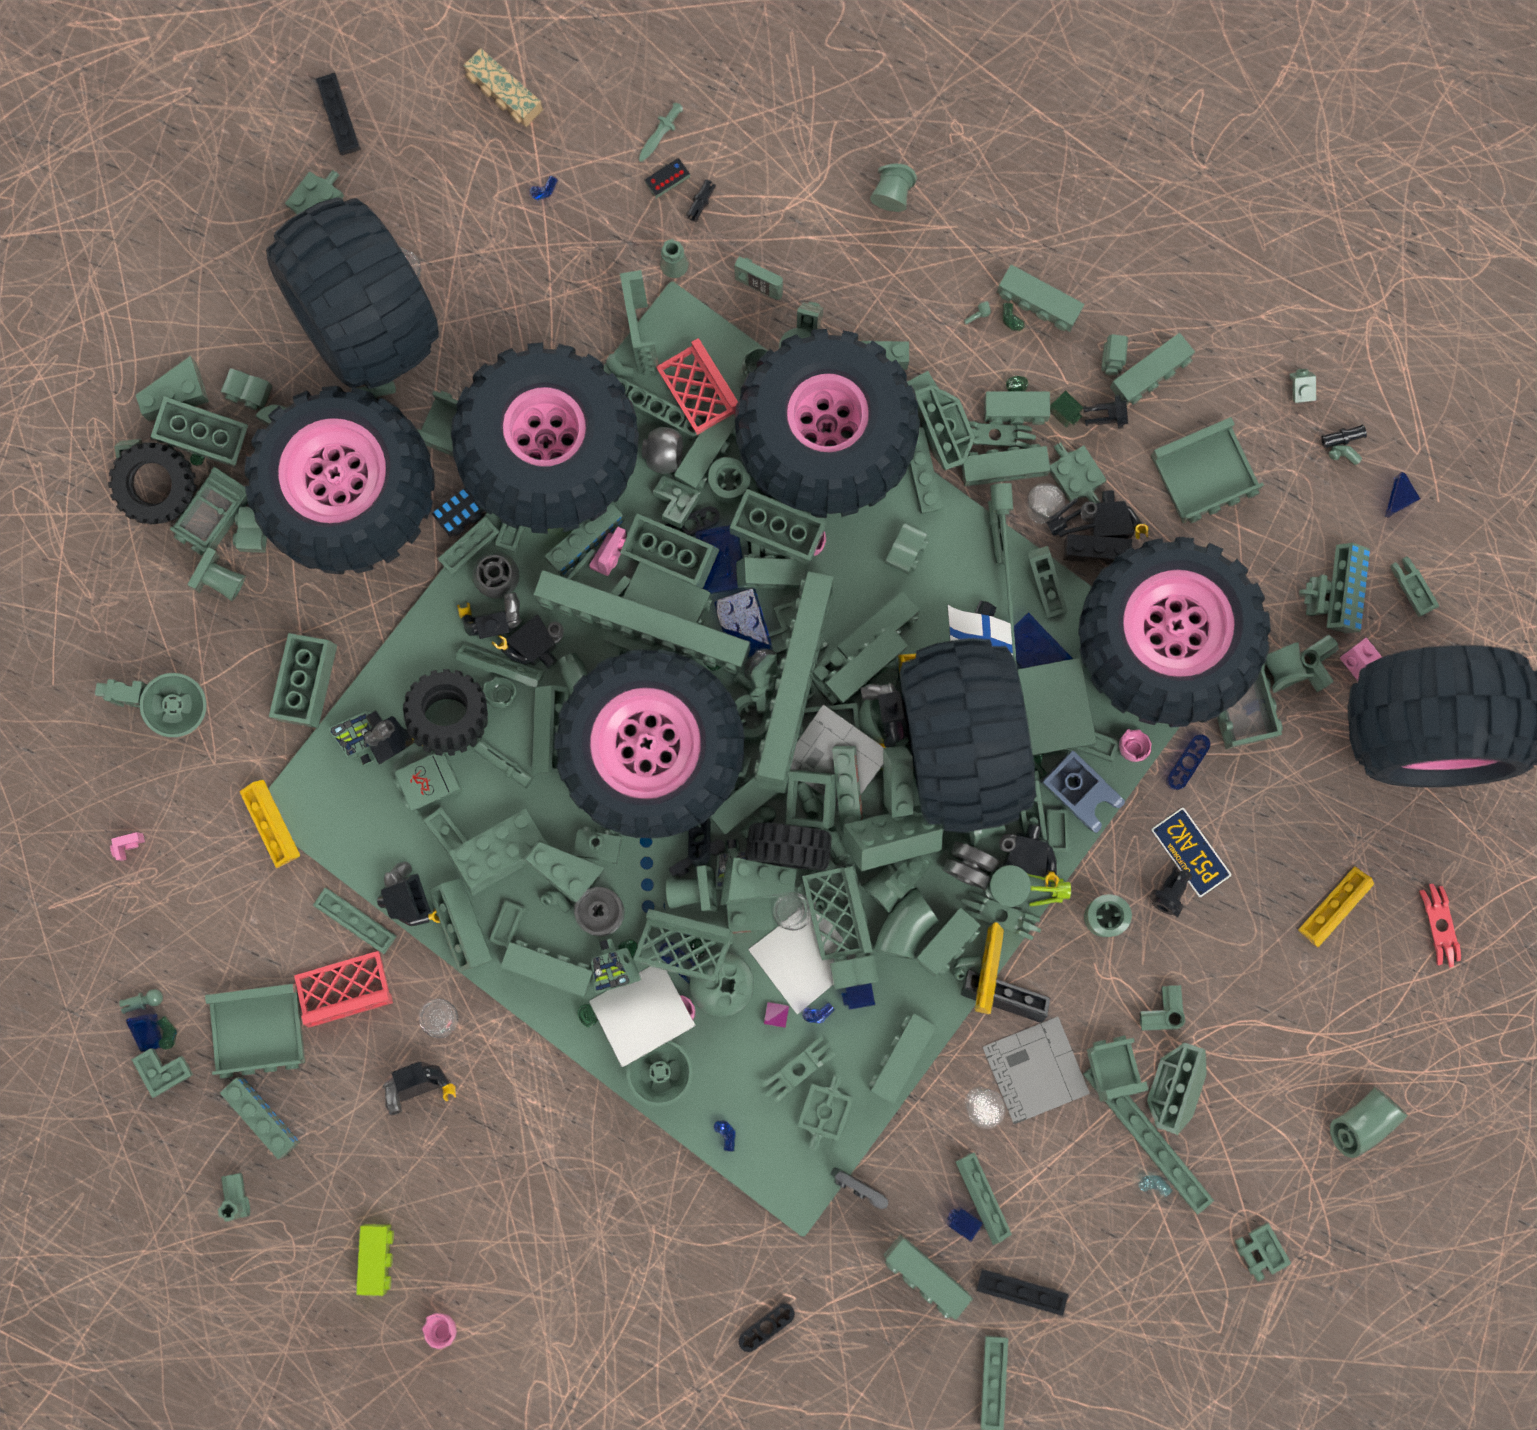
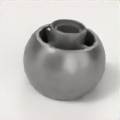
(663, 450)
(492, 561)

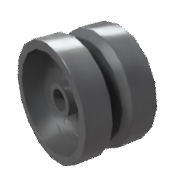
(971, 863)
(589, 903)

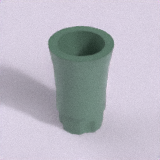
(673, 259)
(572, 670)

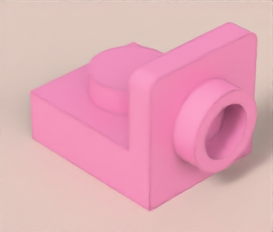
(128, 841)

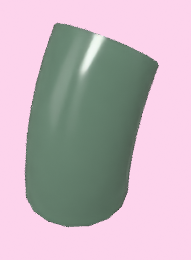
(906, 927)
(1366, 1124)

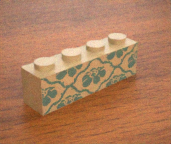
(502, 87)

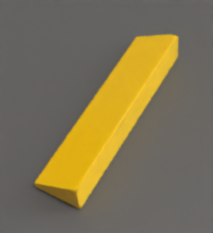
(269, 823)
(1336, 906)
(989, 969)

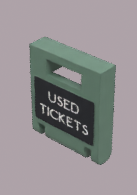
(758, 278)

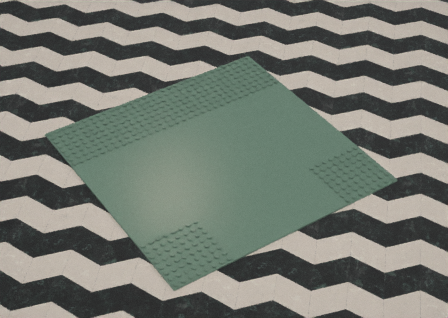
(360, 827)

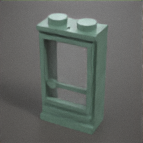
(210, 512)

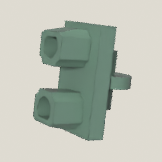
(1315, 595)

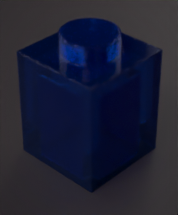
(858, 996)
(964, 1223)

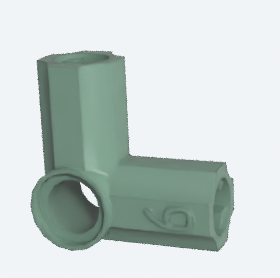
(1318, 653)
(1160, 1019)
(236, 1203)

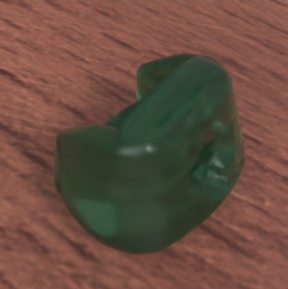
(1017, 384)
(631, 945)
(587, 1015)

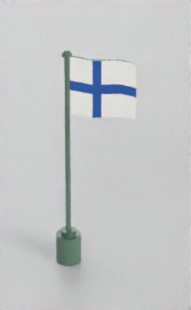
(973, 625)

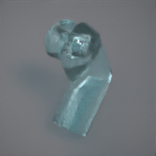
(1155, 1182)

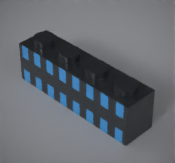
(458, 513)

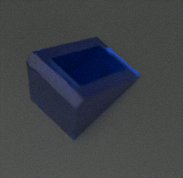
(1402, 495)
(145, 1031)

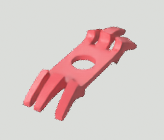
(1448, 937)

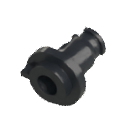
(1116, 411)
(1168, 897)

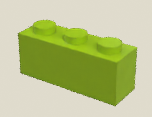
(374, 1259)

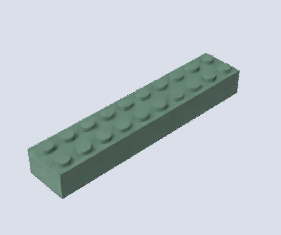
(642, 622)
(795, 682)

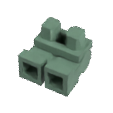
(823, 669)

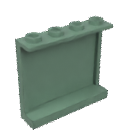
(634, 299)
(1206, 471)
(664, 594)
(1057, 706)
(256, 1030)

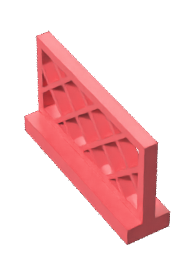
(712, 374)
(352, 1005)

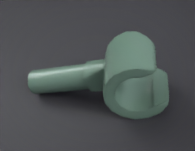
(984, 311)

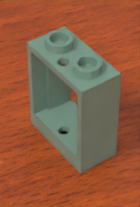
(829, 801)

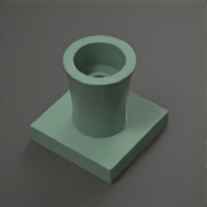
(216, 576)
(689, 891)

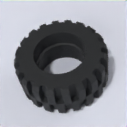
(123, 483)
(440, 687)
(788, 846)

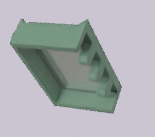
(1251, 717)

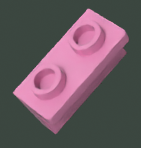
(609, 552)
(1360, 656)

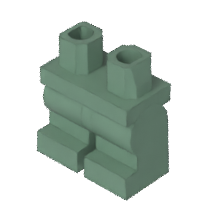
(121, 693)

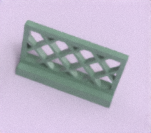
(857, 910)
(686, 927)

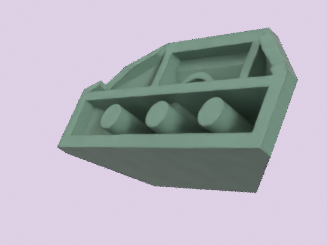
(944, 426)
(1177, 1087)

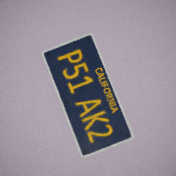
(1191, 851)

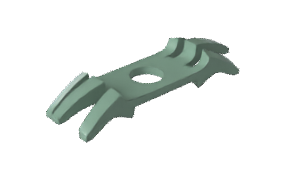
(1007, 432)
(1013, 920)
(808, 1059)

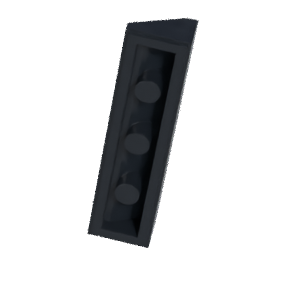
(1010, 998)

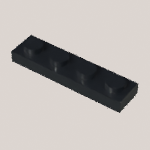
(338, 114)
(1022, 1292)

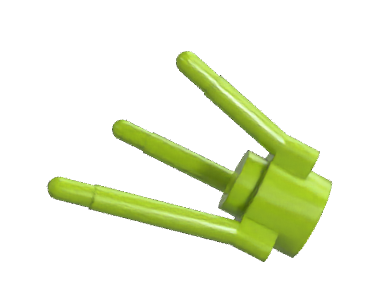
(1061, 892)

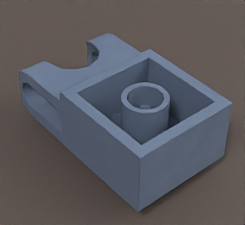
(1087, 792)

